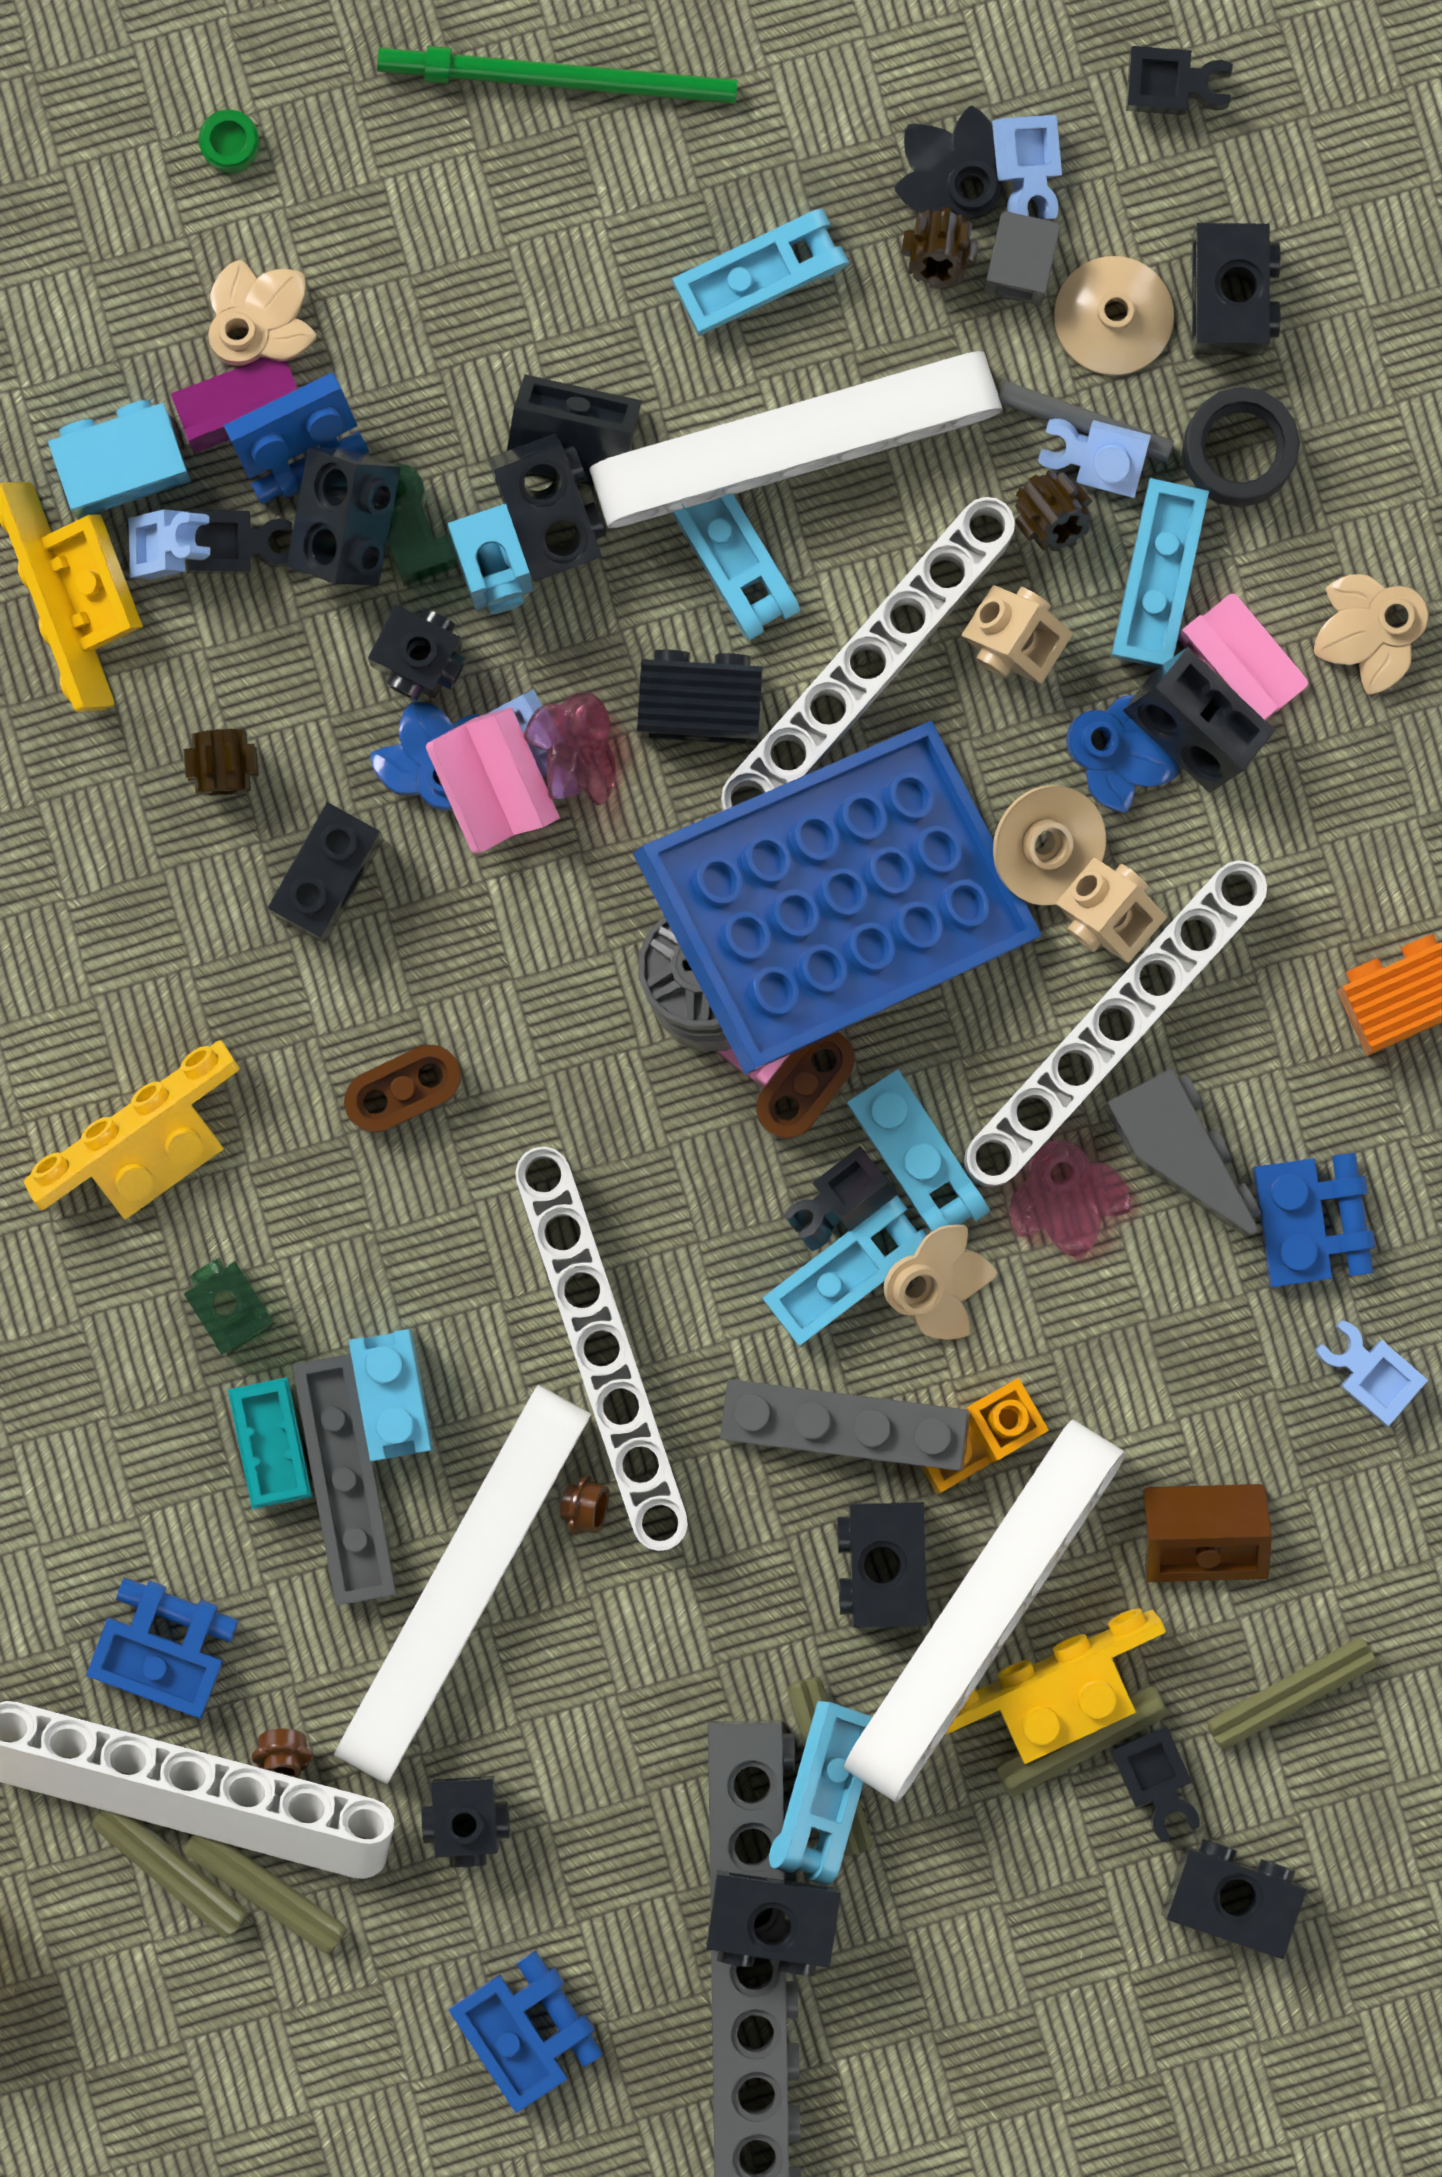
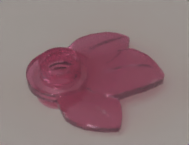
(575, 747)
(1068, 1207)

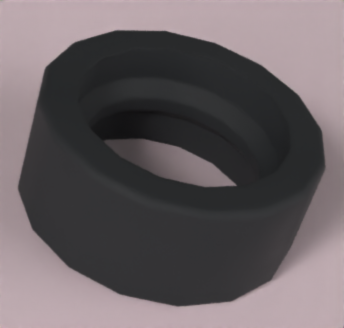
(1251, 402)

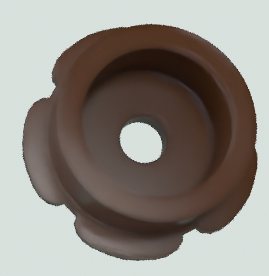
(585, 1505)
(283, 1752)

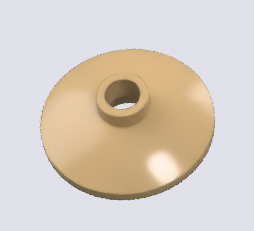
(1110, 345)
(1073, 839)

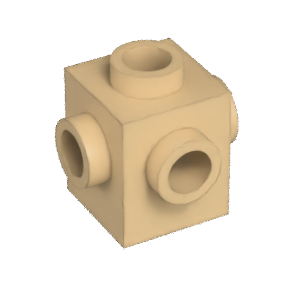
(1016, 634)
(1110, 910)

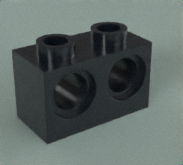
(536, 511)
(343, 516)
(1199, 720)

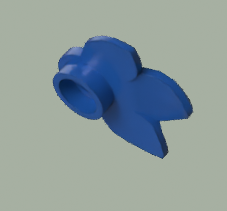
(1125, 762)
(407, 766)

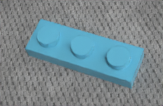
(1159, 573)

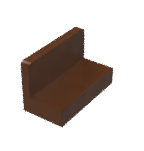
(1207, 1533)

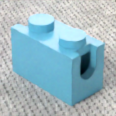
(118, 458)
(490, 544)
(391, 1395)

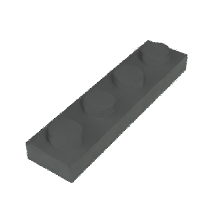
(845, 1424)
(344, 1481)

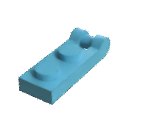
(758, 272)
(735, 561)
(916, 1152)
(842, 1273)
(822, 1797)

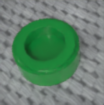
(229, 141)

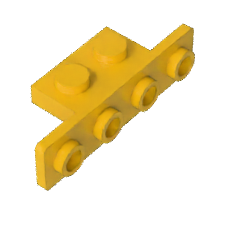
(74, 589)
(145, 1143)
(1065, 1693)

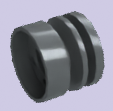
(676, 992)

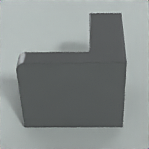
(1022, 258)

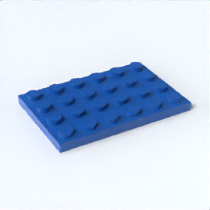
(835, 896)

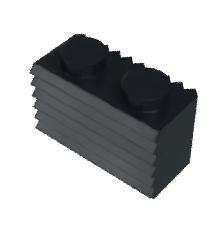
(699, 699)

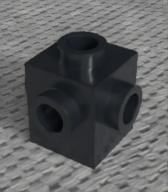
(404, 635)
(469, 1796)

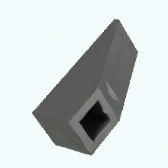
(1169, 1141)

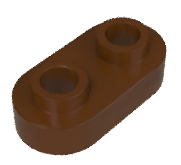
(806, 1086)
(403, 1088)

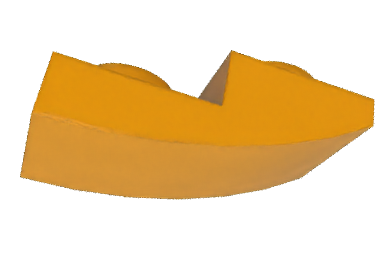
(996, 1428)

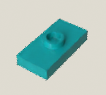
(270, 1443)

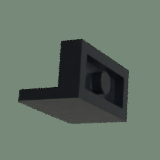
(581, 417)

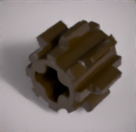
(939, 248)
(1052, 511)
(221, 762)

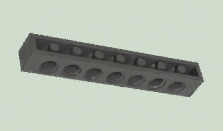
(731, 1749)

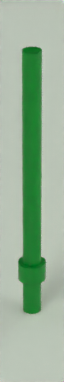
(440, 65)

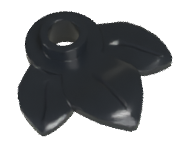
(947, 160)

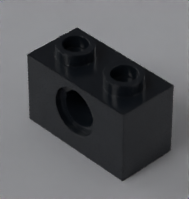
(1227, 325)
(326, 873)
(902, 1598)
(742, 1897)
(1266, 1920)

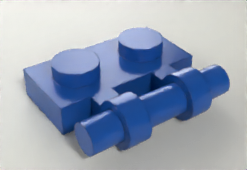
(286, 429)
(1294, 1221)
(157, 1666)
(510, 2042)

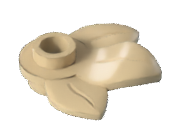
(265, 308)
(1363, 633)
(945, 1279)

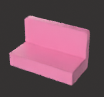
(1244, 656)
(491, 780)

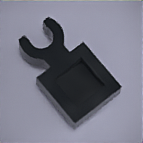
(1163, 81)
(234, 543)
(847, 1194)
(1154, 1773)

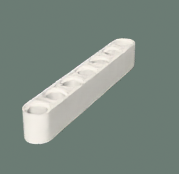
(795, 439)
(881, 637)
(1131, 999)
(582, 1323)
(462, 1584)
(984, 1611)
(214, 1794)

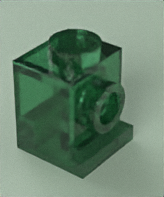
(245, 1322)

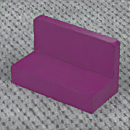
(227, 397)

